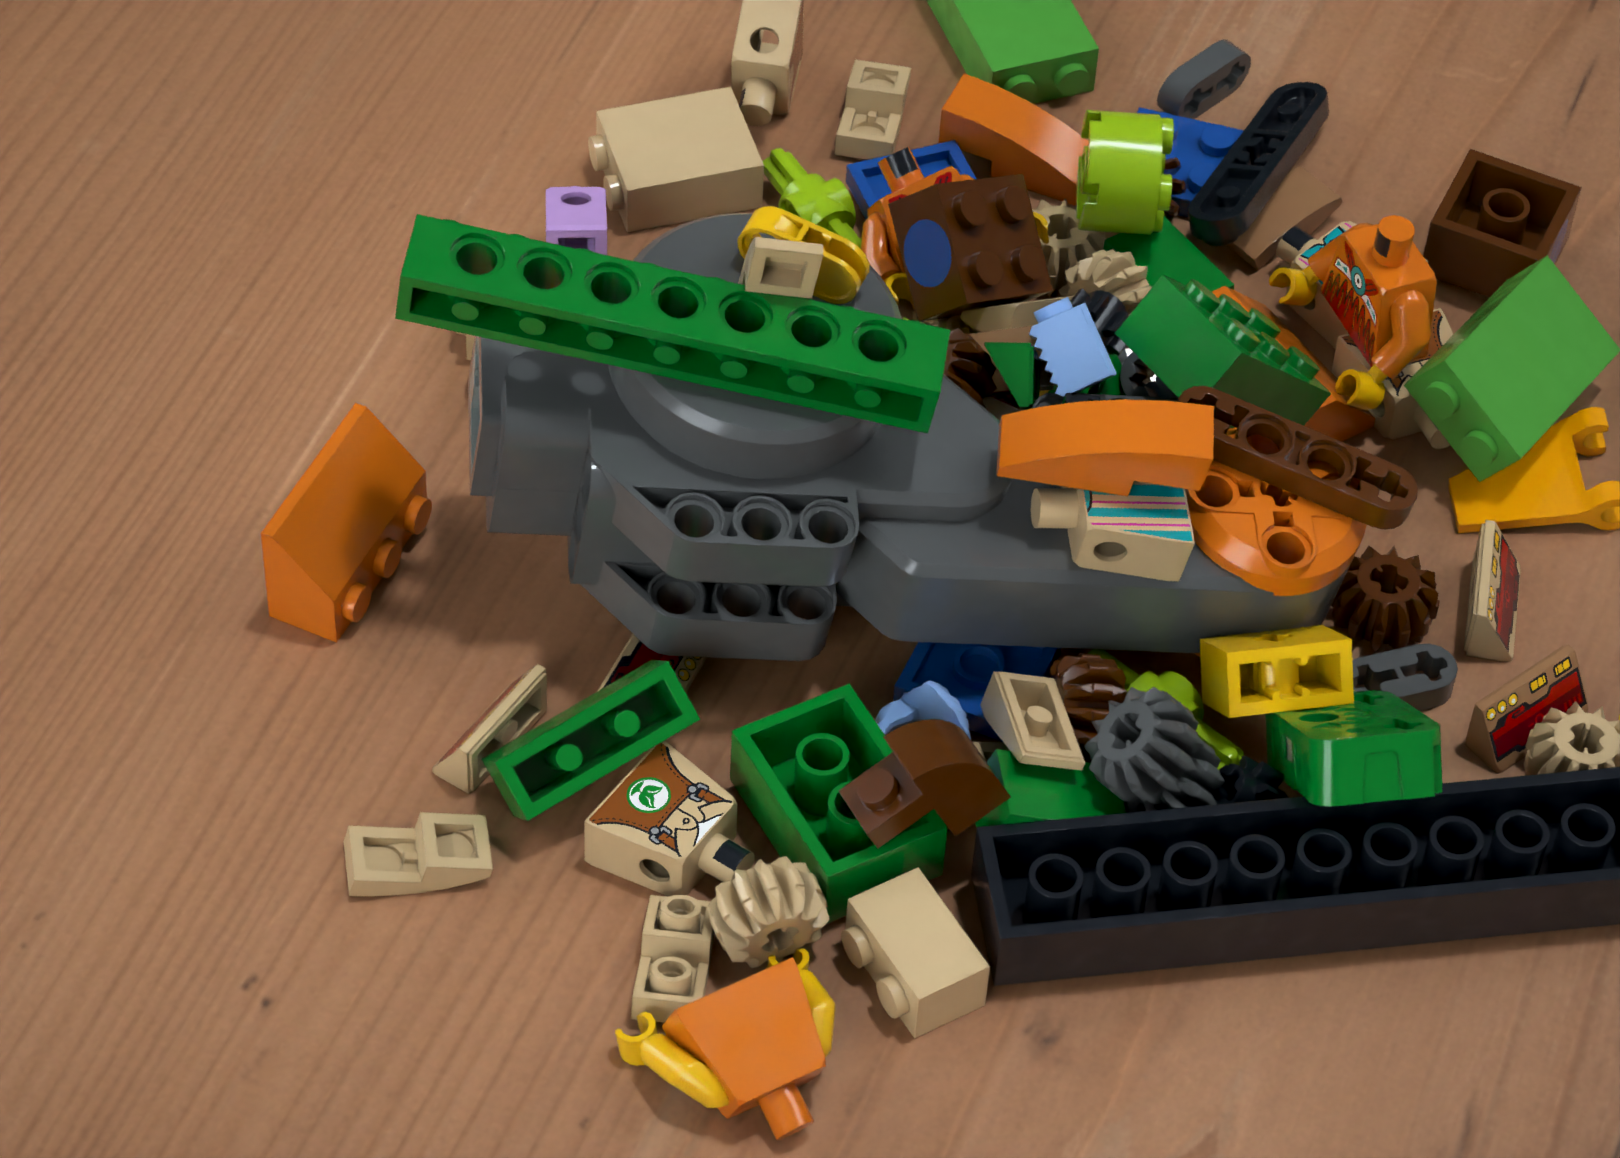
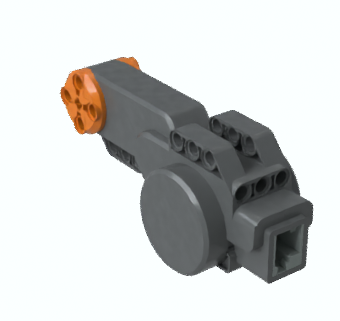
(738, 513)

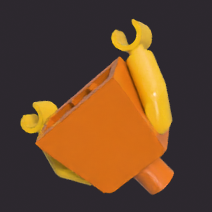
(745, 1044)

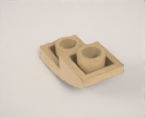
(673, 955)

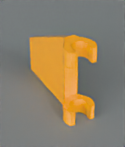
(1543, 484)

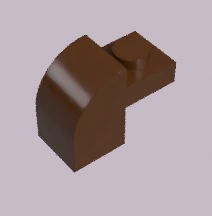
(928, 770)

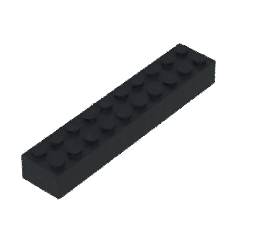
(1297, 877)

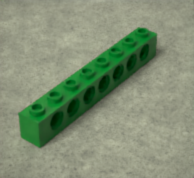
(671, 323)

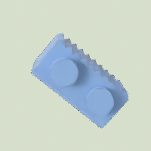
(1070, 347)

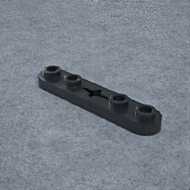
(1257, 163)

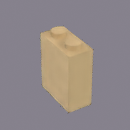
(677, 159)

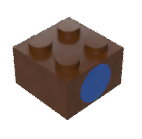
(1498, 223)
(970, 246)

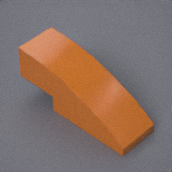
(1014, 136)
(1108, 444)

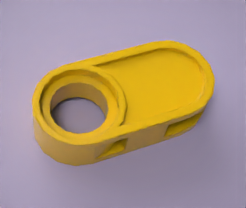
(843, 262)

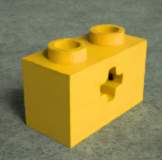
(1276, 671)

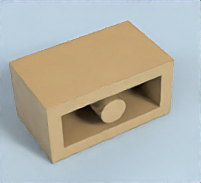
(915, 953)

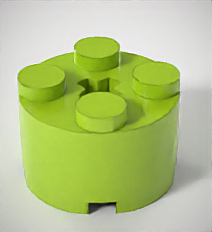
(1123, 172)

